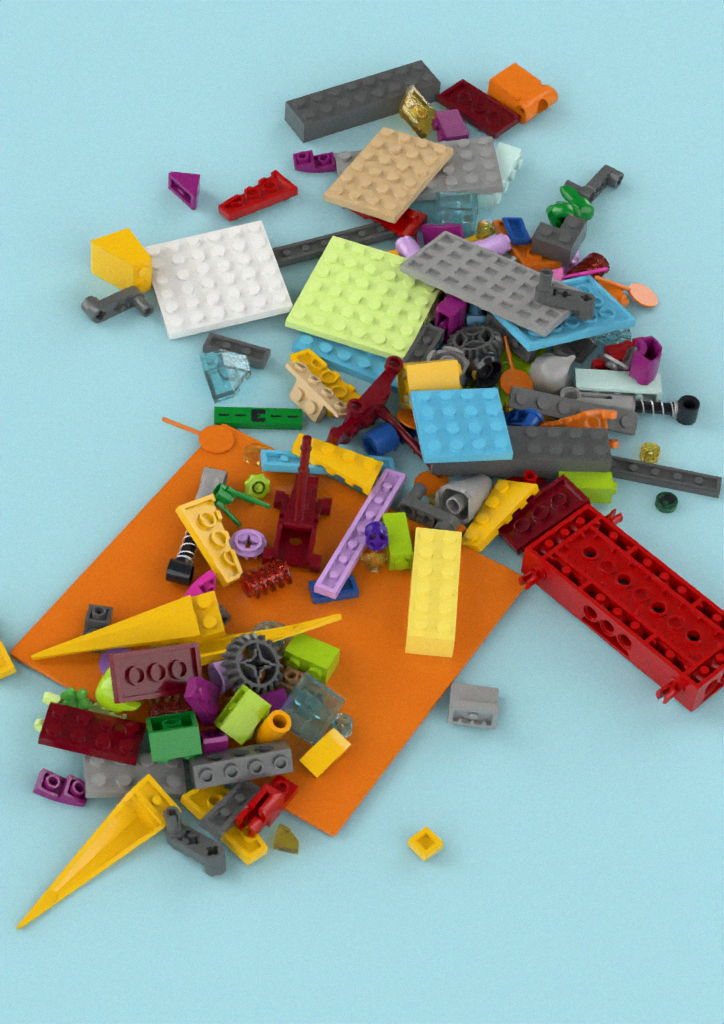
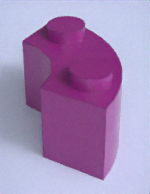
(646, 360)

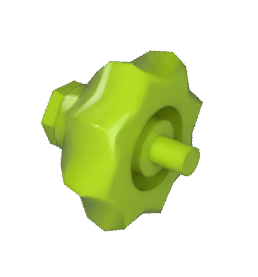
(257, 486)

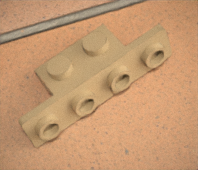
(313, 395)

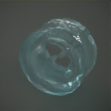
(346, 721)

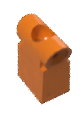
(521, 92)

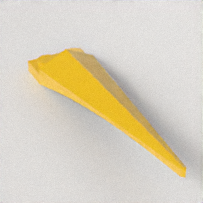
(175, 622)
(213, 649)
(126, 827)

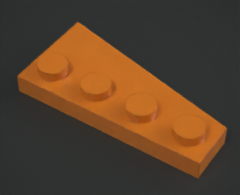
(524, 252)

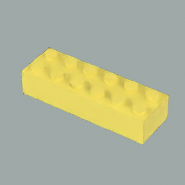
(433, 592)

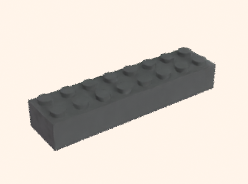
(358, 101)
(543, 451)

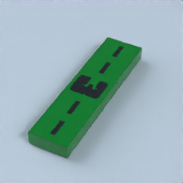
(259, 418)

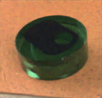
(666, 502)

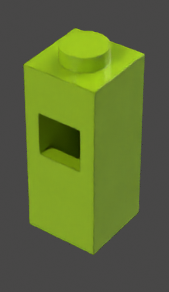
(595, 485)
(399, 546)

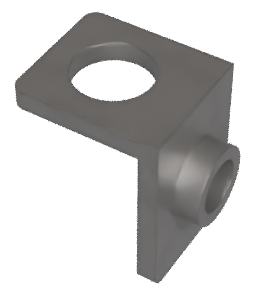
(614, 364)

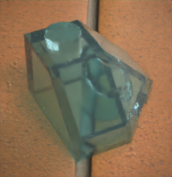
(225, 373)

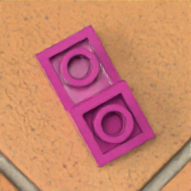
(203, 584)

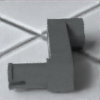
(606, 176)
(580, 302)
(115, 304)
(425, 513)
(202, 848)

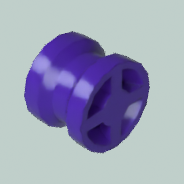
(378, 541)

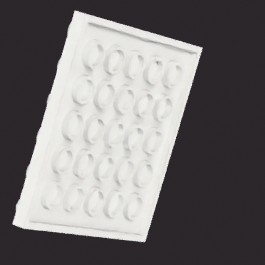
(217, 280)

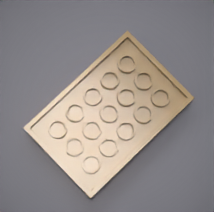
(388, 174)

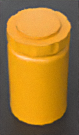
(273, 727)

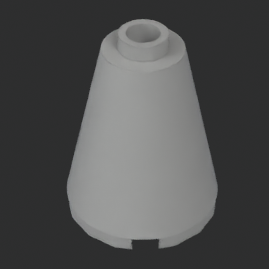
(464, 497)

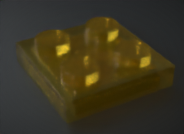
(416, 112)

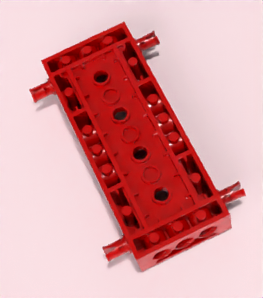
(625, 613)

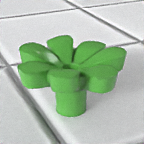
(75, 699)

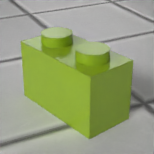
(311, 656)
(242, 714)

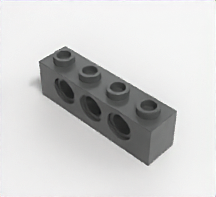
(240, 764)

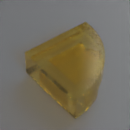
(484, 230)
(286, 840)

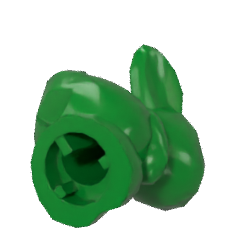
(576, 206)

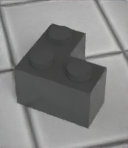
(560, 243)

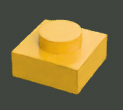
(425, 843)

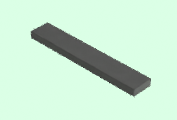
(665, 477)

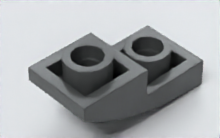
(97, 618)

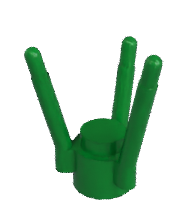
(226, 495)

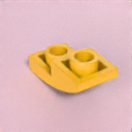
(325, 753)

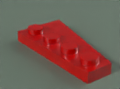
(265, 194)
(407, 224)

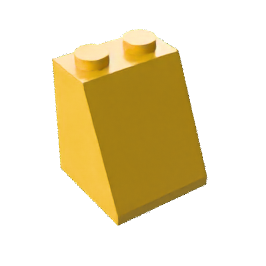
(121, 261)
(427, 376)

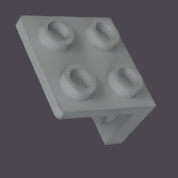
(473, 706)

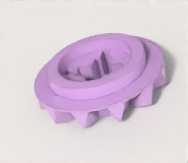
(241, 537)

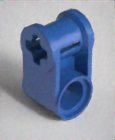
(523, 417)

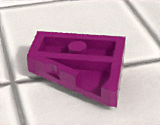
(203, 699)

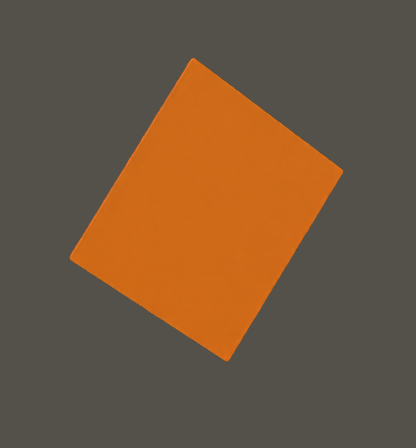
(383, 686)

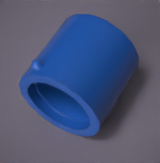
(380, 440)

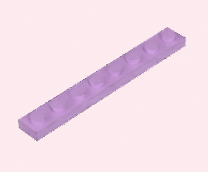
(354, 541)

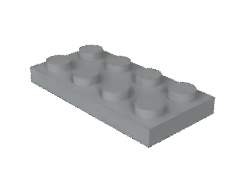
(114, 779)

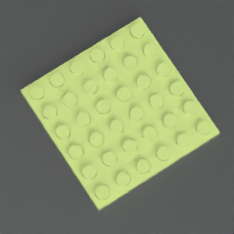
(363, 300)

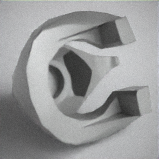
(550, 373)

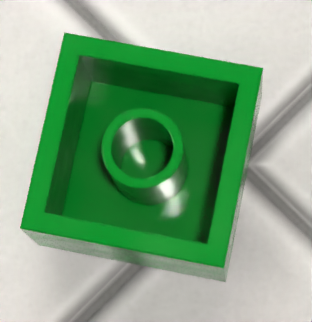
(173, 736)

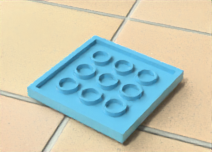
(461, 425)

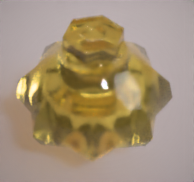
(374, 561)

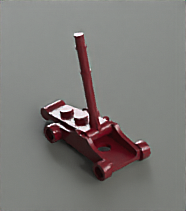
(371, 407)
(299, 518)

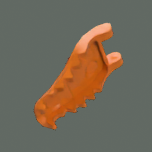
(586, 419)

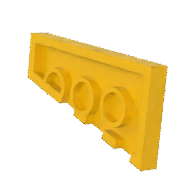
(207, 531)
(202, 800)

